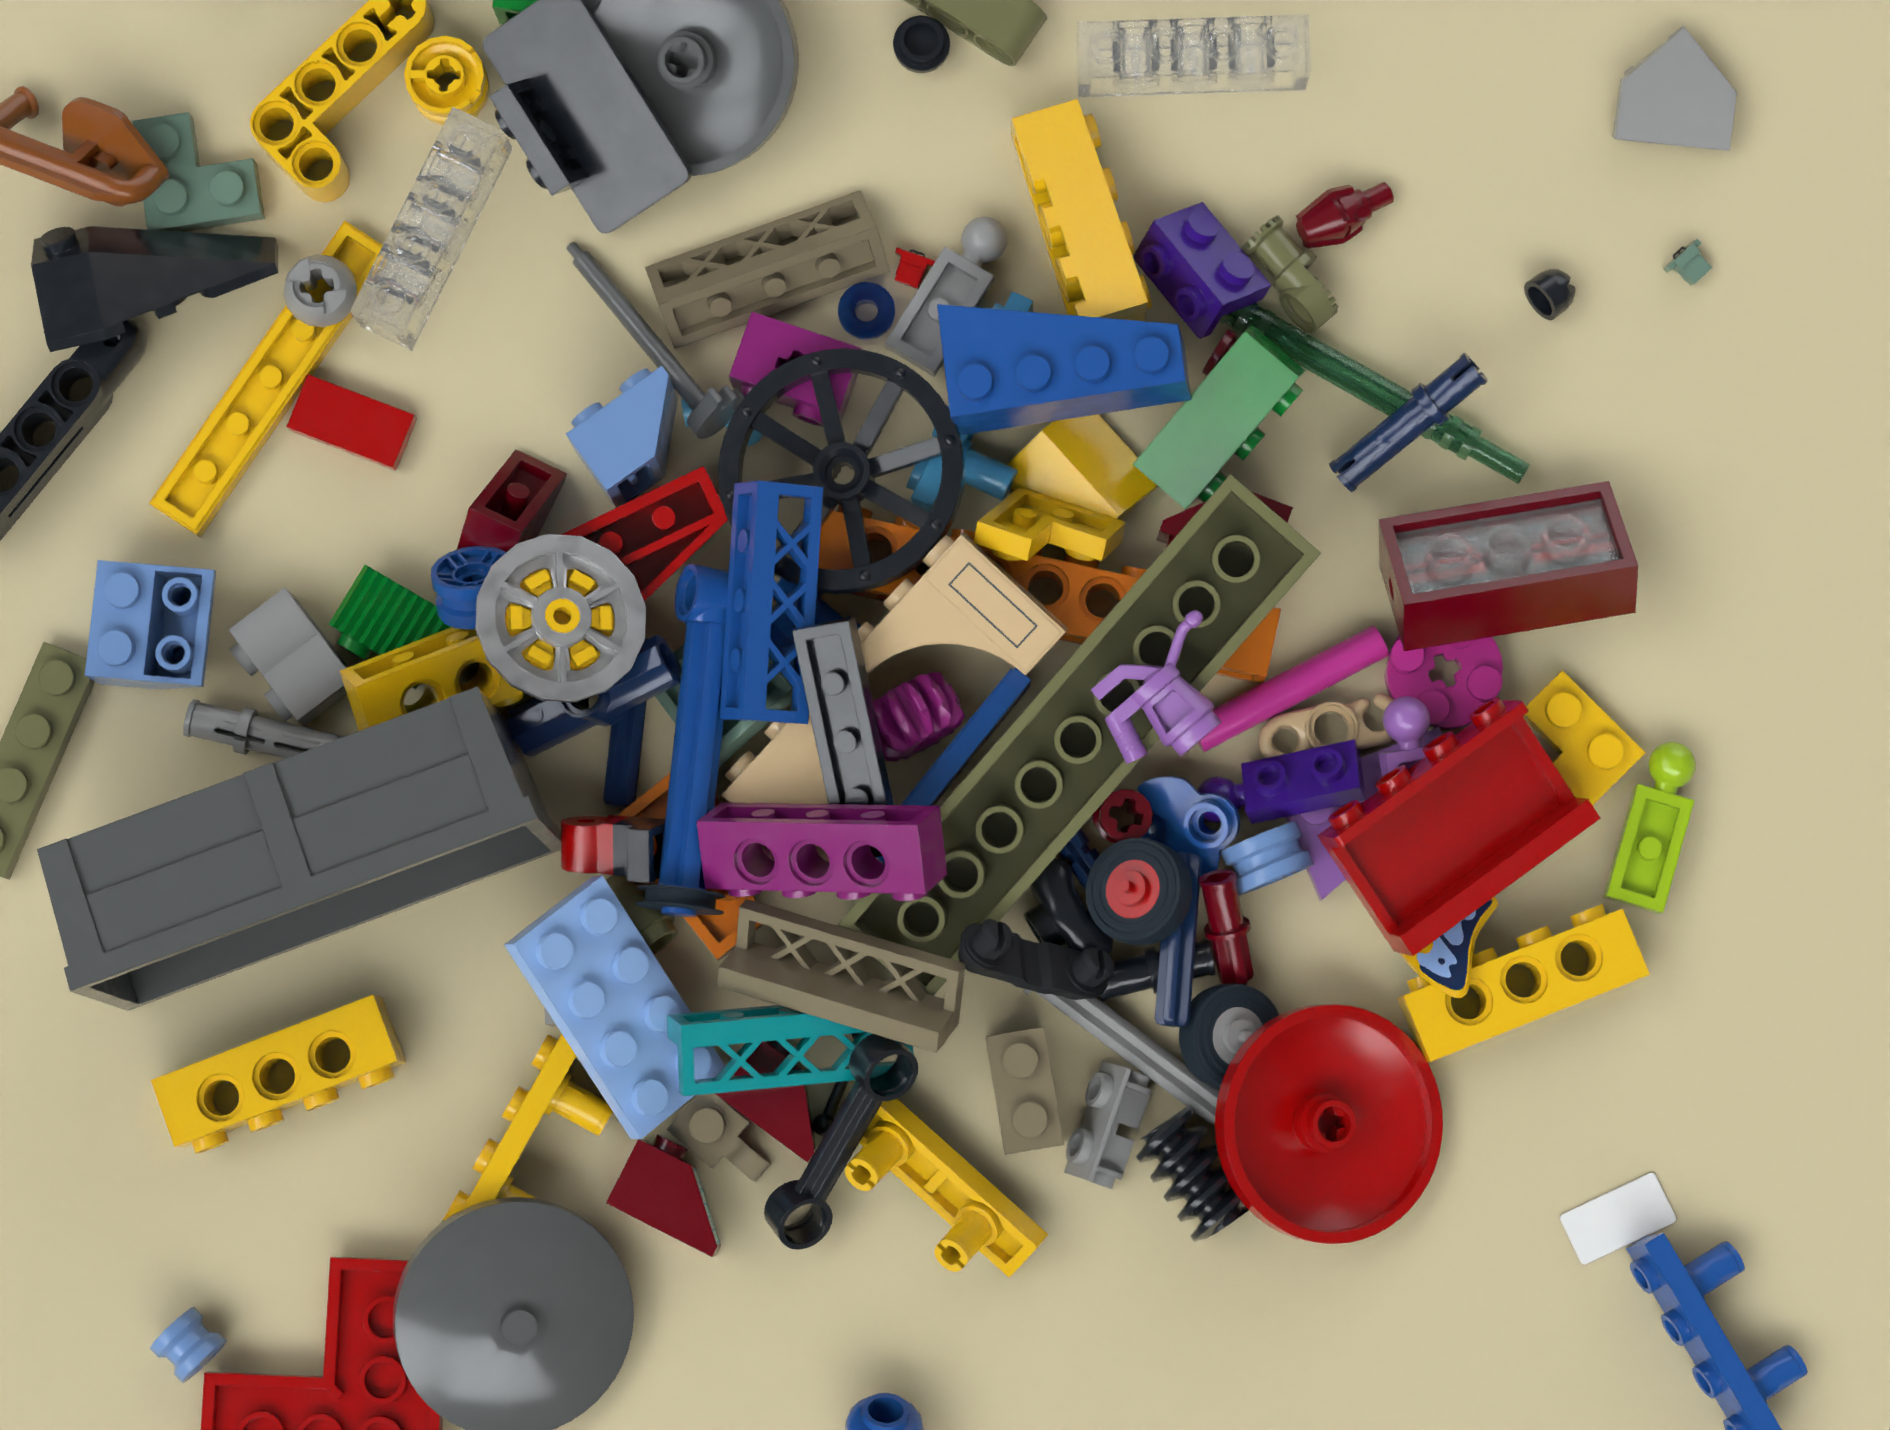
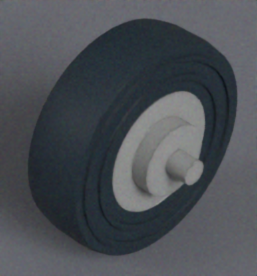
(1219, 1026)

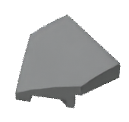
(1676, 98)

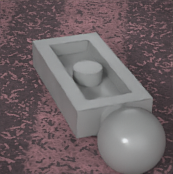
(950, 281)

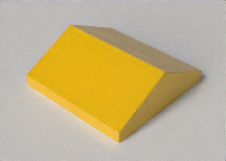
(1084, 466)

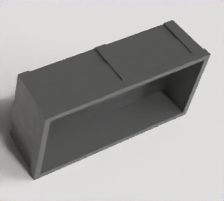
(295, 852)

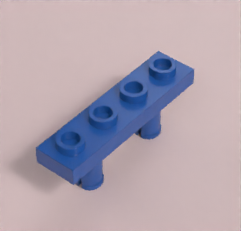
(1691, 1323)

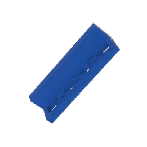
(751, 596)

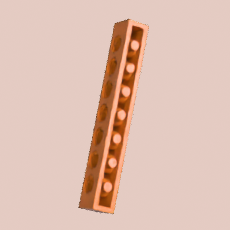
(1074, 577)

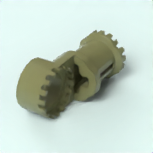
(1288, 265)

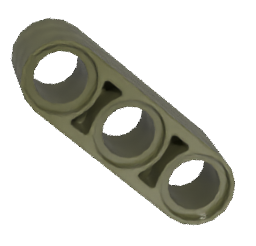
(993, 26)

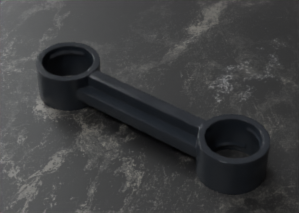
(840, 1141)

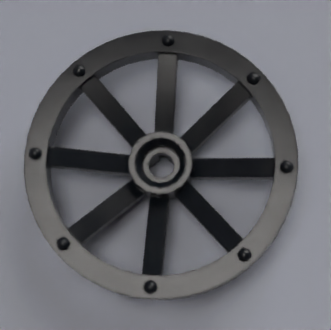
(839, 453)

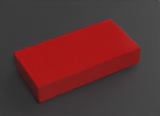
(351, 422)

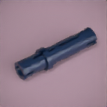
(1426, 407)

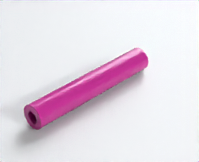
(1296, 685)

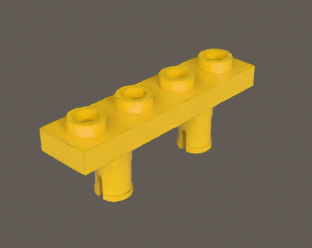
(548, 1093)
(950, 1185)

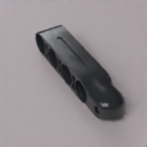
(108, 366)

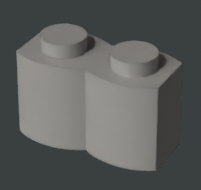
(291, 656)

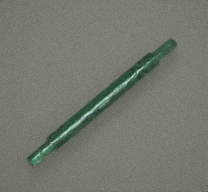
(1372, 388)

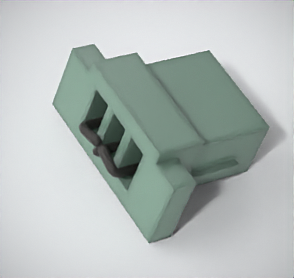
(1689, 263)

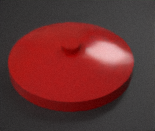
(1329, 1123)

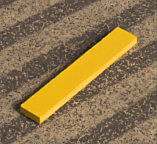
(257, 399)

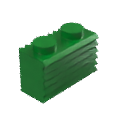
(382, 616)

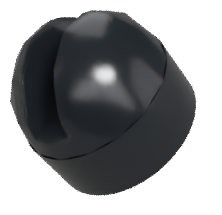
(1550, 293)

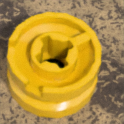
(442, 56)

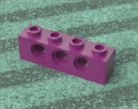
(904, 834)

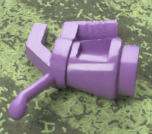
(1170, 703)

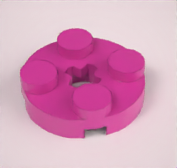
(1449, 707)

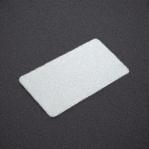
(1618, 1218)

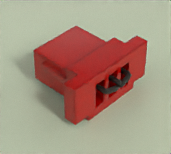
(911, 267)

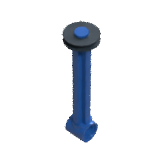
(696, 746)

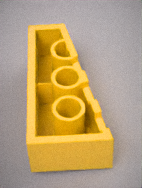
(1078, 213)

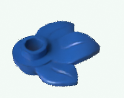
(1180, 819)

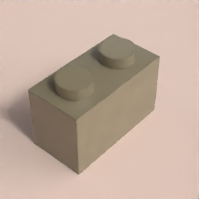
(1024, 1090)

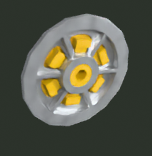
(560, 618)

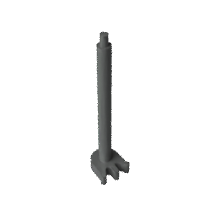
(709, 411)

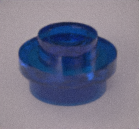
(861, 294)

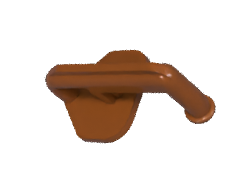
(100, 152)

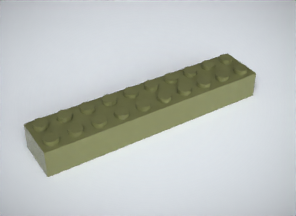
(1059, 752)

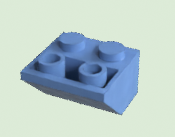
(629, 437)
(150, 625)

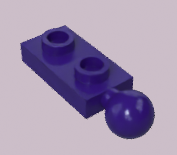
(1293, 783)

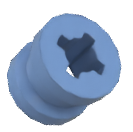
(188, 1344)

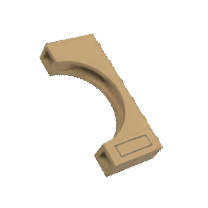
(958, 602)

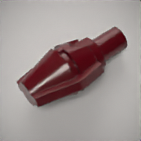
(1340, 214)

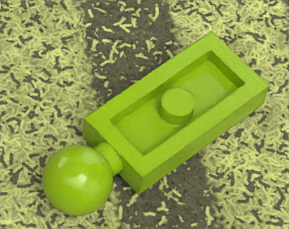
(1653, 832)

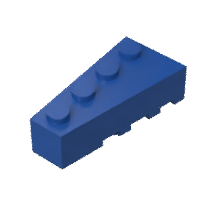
(1054, 367)

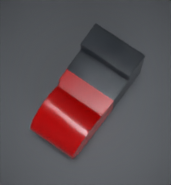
(612, 846)

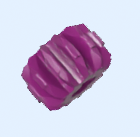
(917, 715)

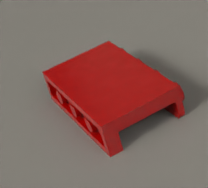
(1455, 826)

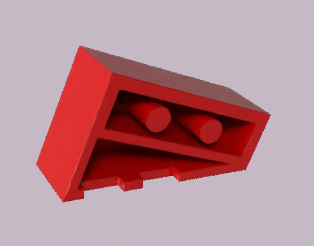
(659, 528)

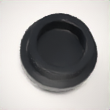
(921, 44)

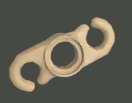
(1303, 721)

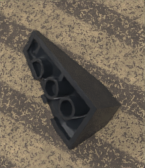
(107, 275)

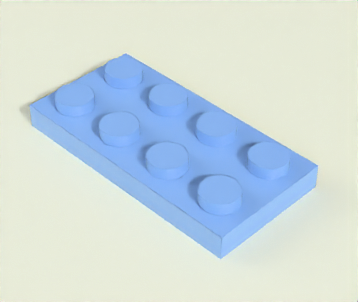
(610, 1003)

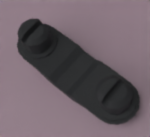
(1040, 967)

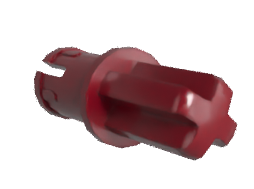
(1227, 926)

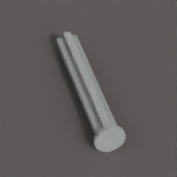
(1139, 1052)

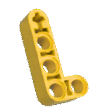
(352, 84)

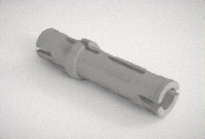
(251, 732)

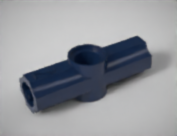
(544, 724)

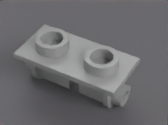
(1111, 1098)

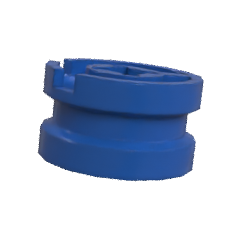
(457, 582)

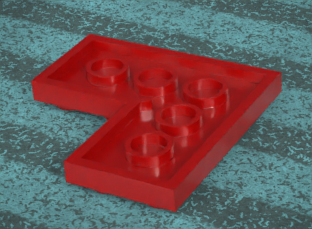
(361, 1371)

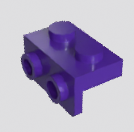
(1199, 268)

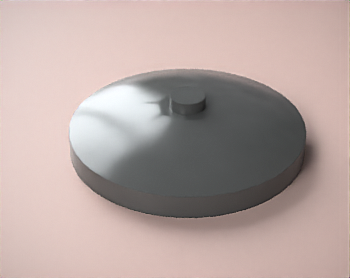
(709, 70)
(513, 1316)

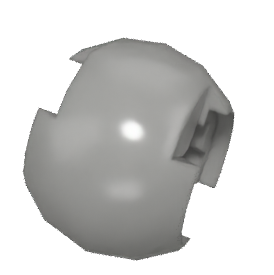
(304, 278)

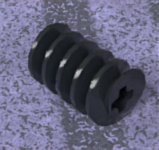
(1191, 1174)

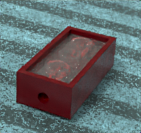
(1507, 566)

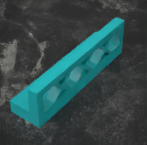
(752, 1027)

